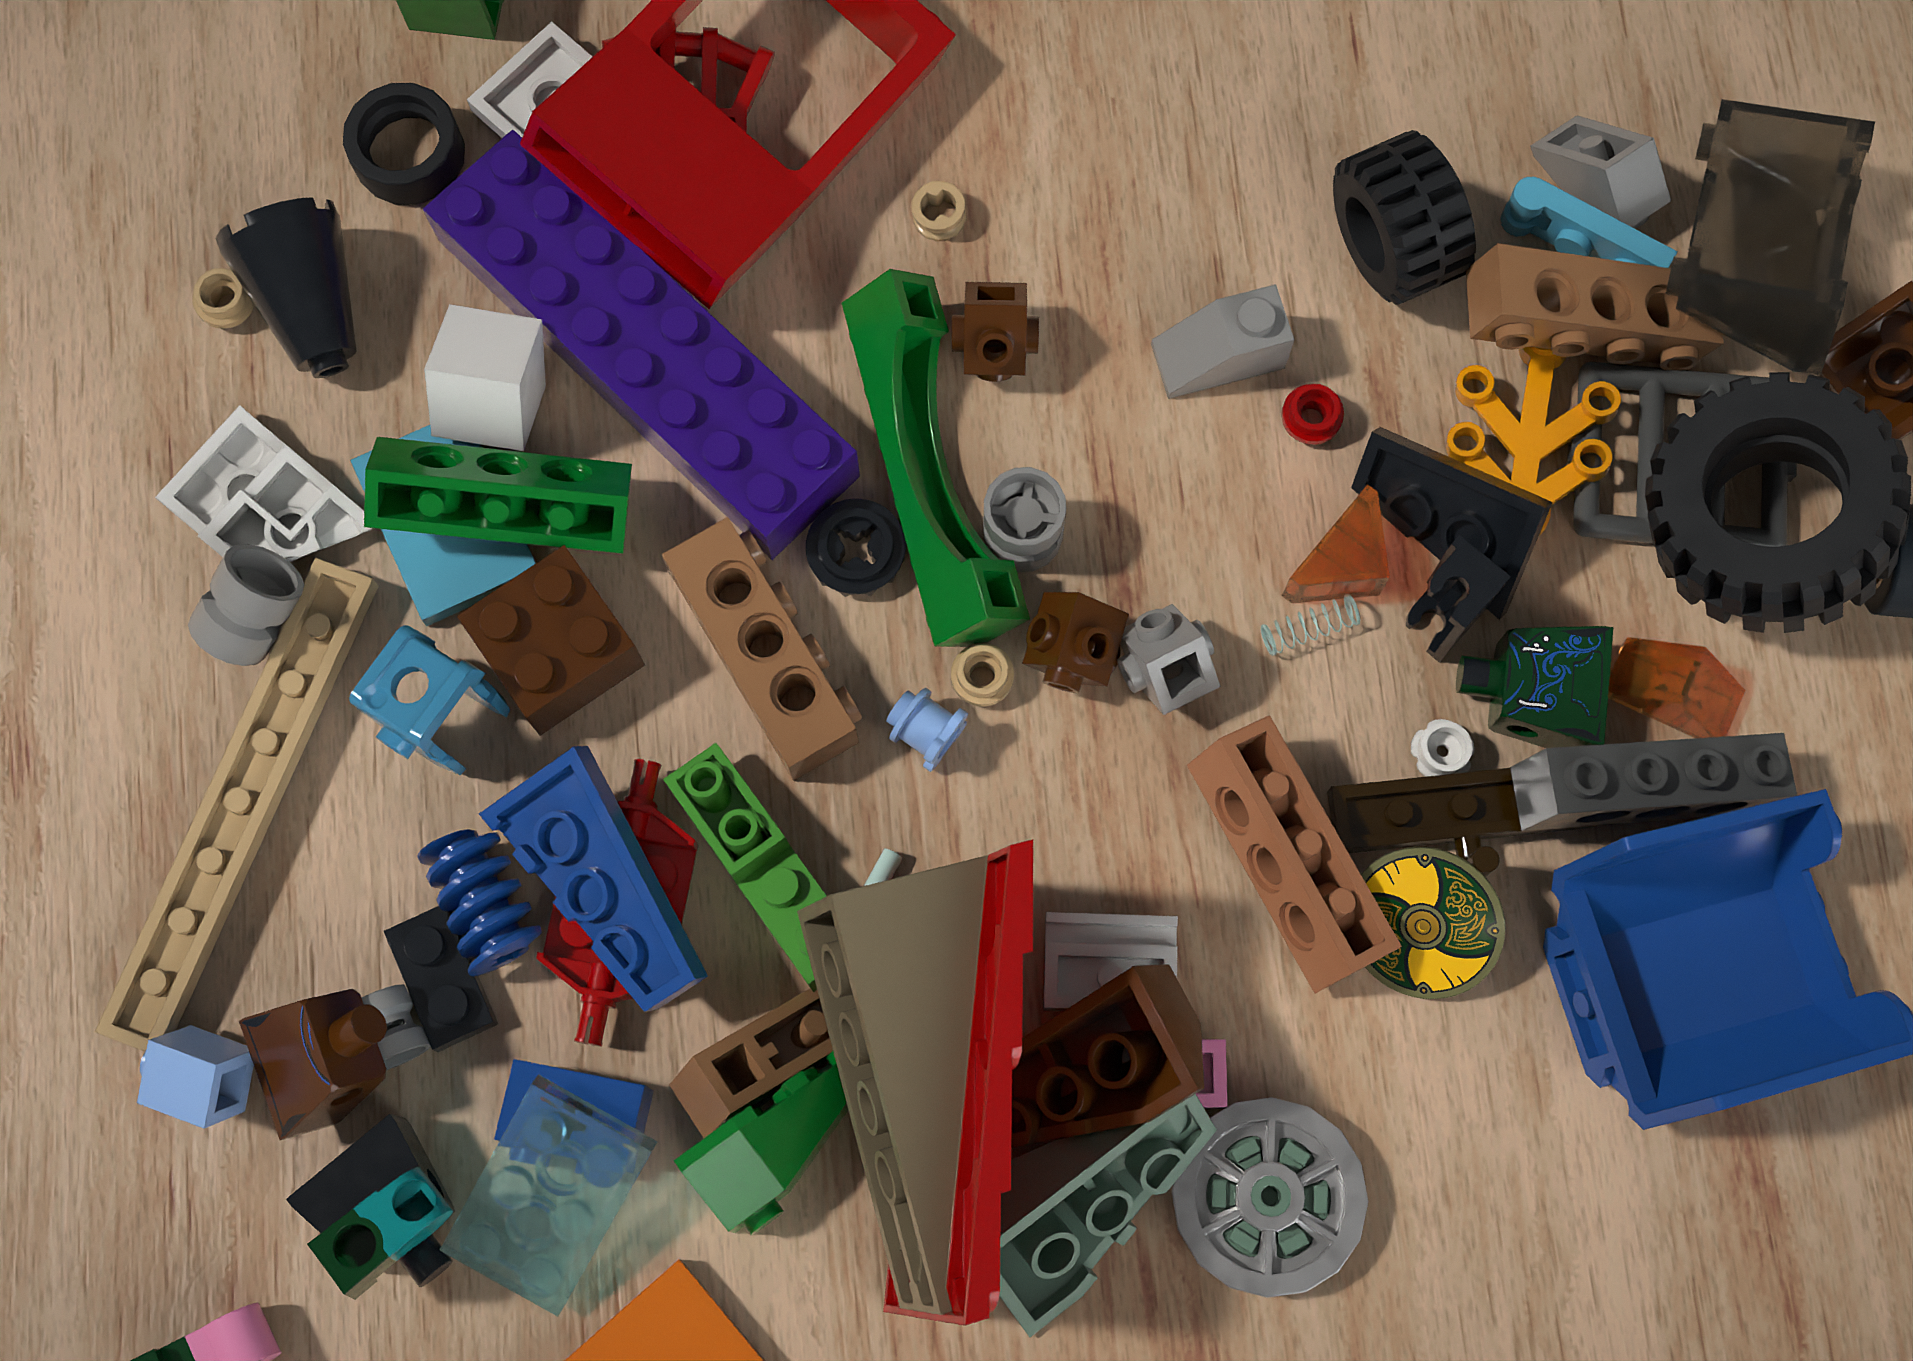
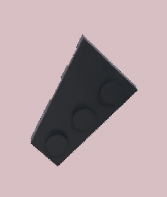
(1444, 498)

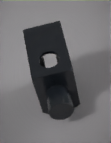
(368, 1167)

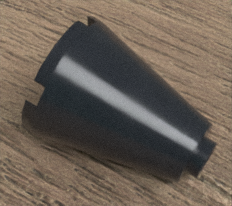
(297, 280)

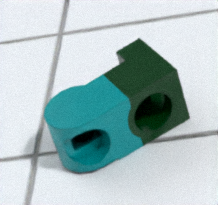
(380, 1231)

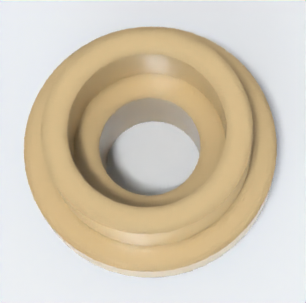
(210, 289)
(982, 656)

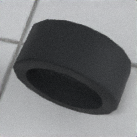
(387, 106)

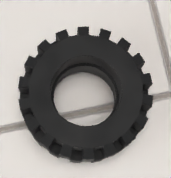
(1404, 217)

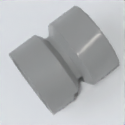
(1024, 518)
(246, 605)

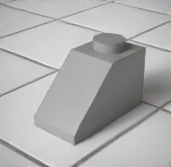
(1605, 168)
(1225, 343)

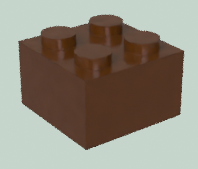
(551, 640)

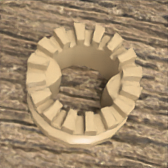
(942, 227)

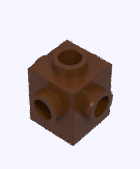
(995, 330)
(1074, 640)

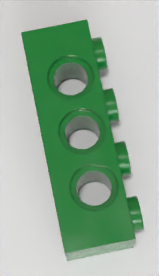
(497, 495)

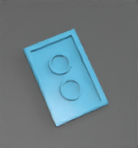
(449, 571)

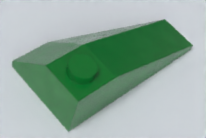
(763, 1154)

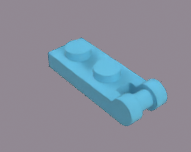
(1577, 226)

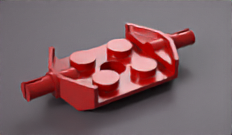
(569, 947)

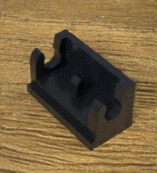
(1458, 593)

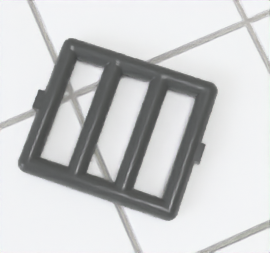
(1652, 386)

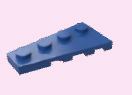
(589, 858)

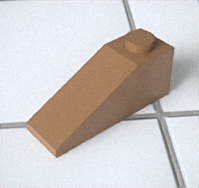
(753, 1062)

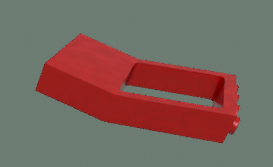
(681, 170)

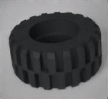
(1779, 425)

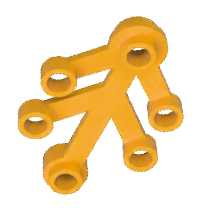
(1531, 439)

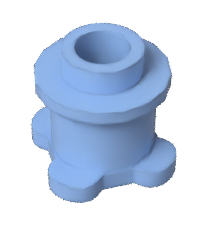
(925, 725)

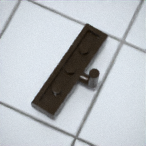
(1431, 812)

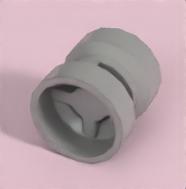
(403, 1037)

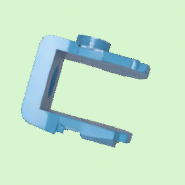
(412, 725)

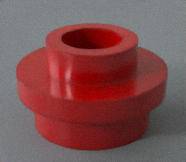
(1320, 399)

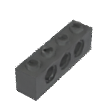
(1650, 780)

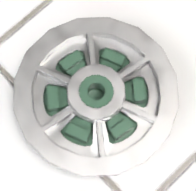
(1272, 1199)

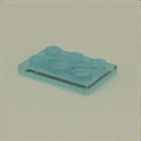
(548, 1195)

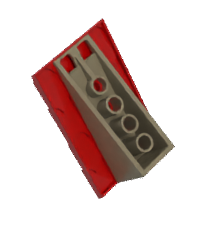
(925, 1039)

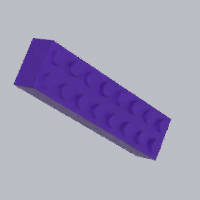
(644, 345)

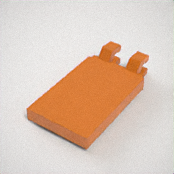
(669, 1323)

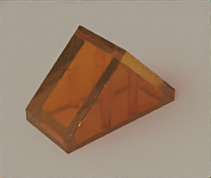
(1347, 558)
(1676, 686)

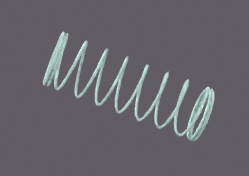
(1347, 598)

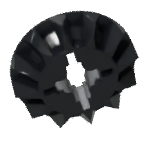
(855, 520)

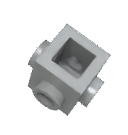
(1168, 658)

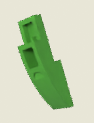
(749, 848)

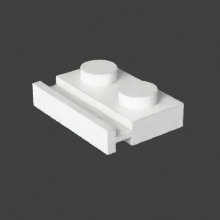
(1095, 948)

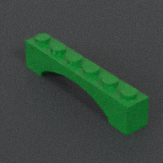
(896, 343)

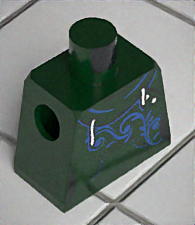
(1545, 684)

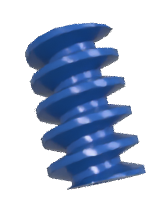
(478, 899)

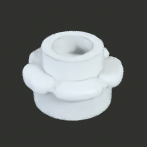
(1447, 734)

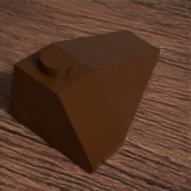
(1109, 1060)

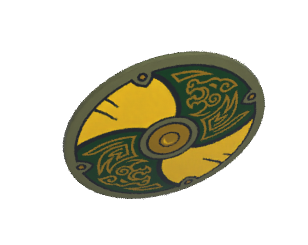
(1441, 916)

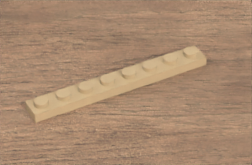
(238, 807)

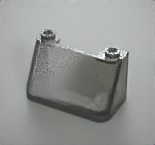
(1773, 230)

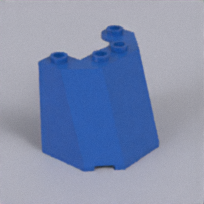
(1710, 965)

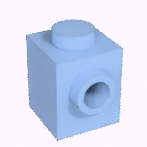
(195, 1076)

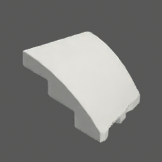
(259, 493)

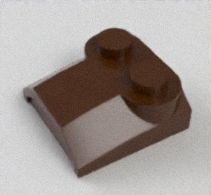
(1877, 359)

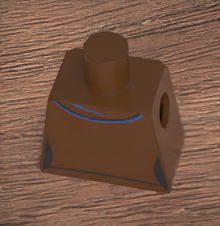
(316, 1059)

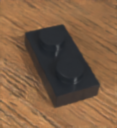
(437, 979)

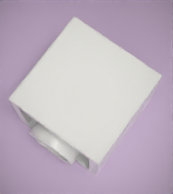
(485, 377)

